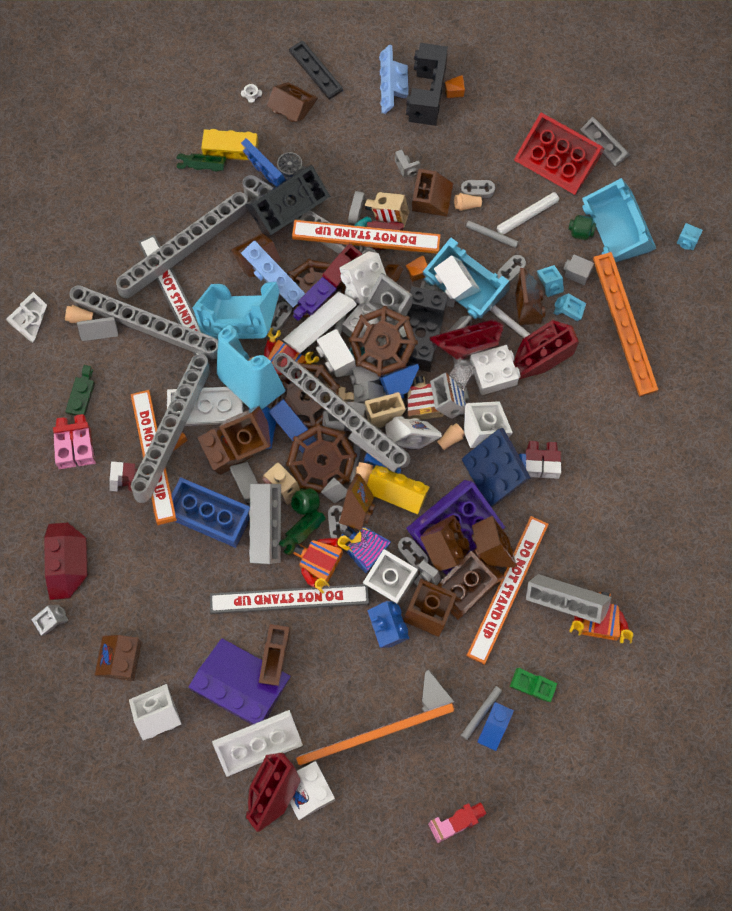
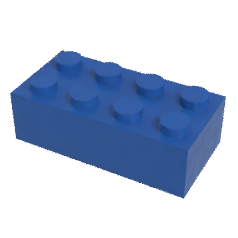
(210, 512)

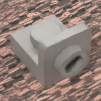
(404, 165)
(428, 574)
(49, 619)

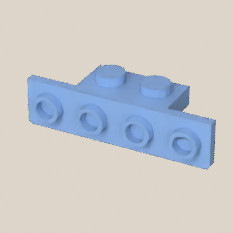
(393, 79)
(270, 271)

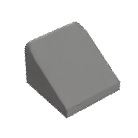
(334, 491)

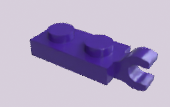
(314, 298)

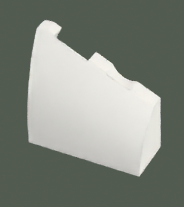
(32, 312)

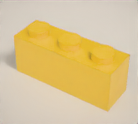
(227, 143)
(397, 489)

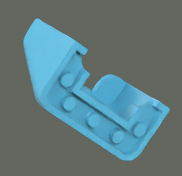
(619, 221)
(491, 287)
(246, 314)
(251, 380)

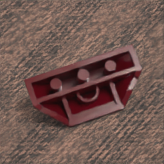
(470, 339)
(545, 348)
(64, 560)
(271, 790)

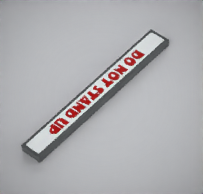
(172, 290)
(288, 599)

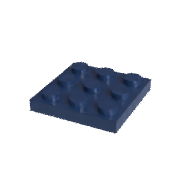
(496, 467)

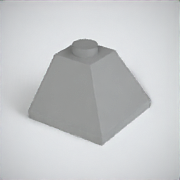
(389, 294)

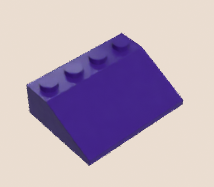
(465, 504)
(232, 682)

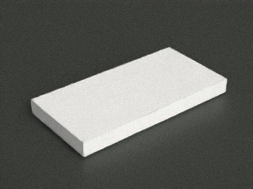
(319, 322)
(212, 406)
(254, 742)

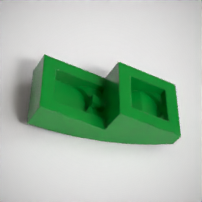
(533, 685)

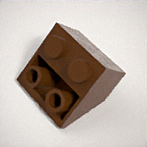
(432, 193)
(445, 543)

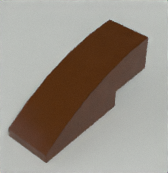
(274, 654)

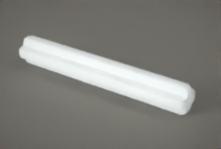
(528, 213)

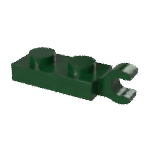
(202, 161)
(81, 393)
(301, 530)

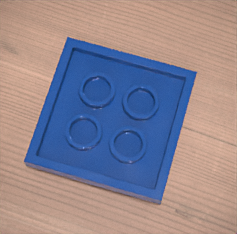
(262, 164)

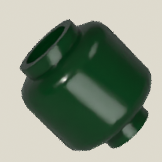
(582, 227)
(305, 501)

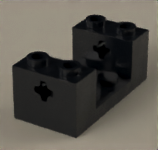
(429, 64)
(272, 210)
(426, 315)

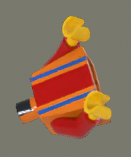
(273, 348)
(321, 560)
(610, 628)

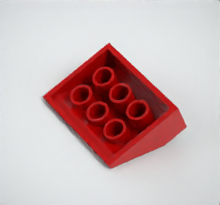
(559, 153)

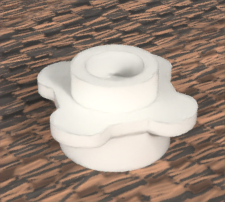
(251, 88)

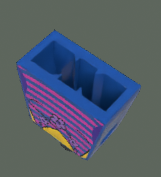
(365, 547)

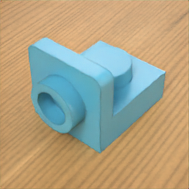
(689, 237)
(551, 280)
(570, 306)

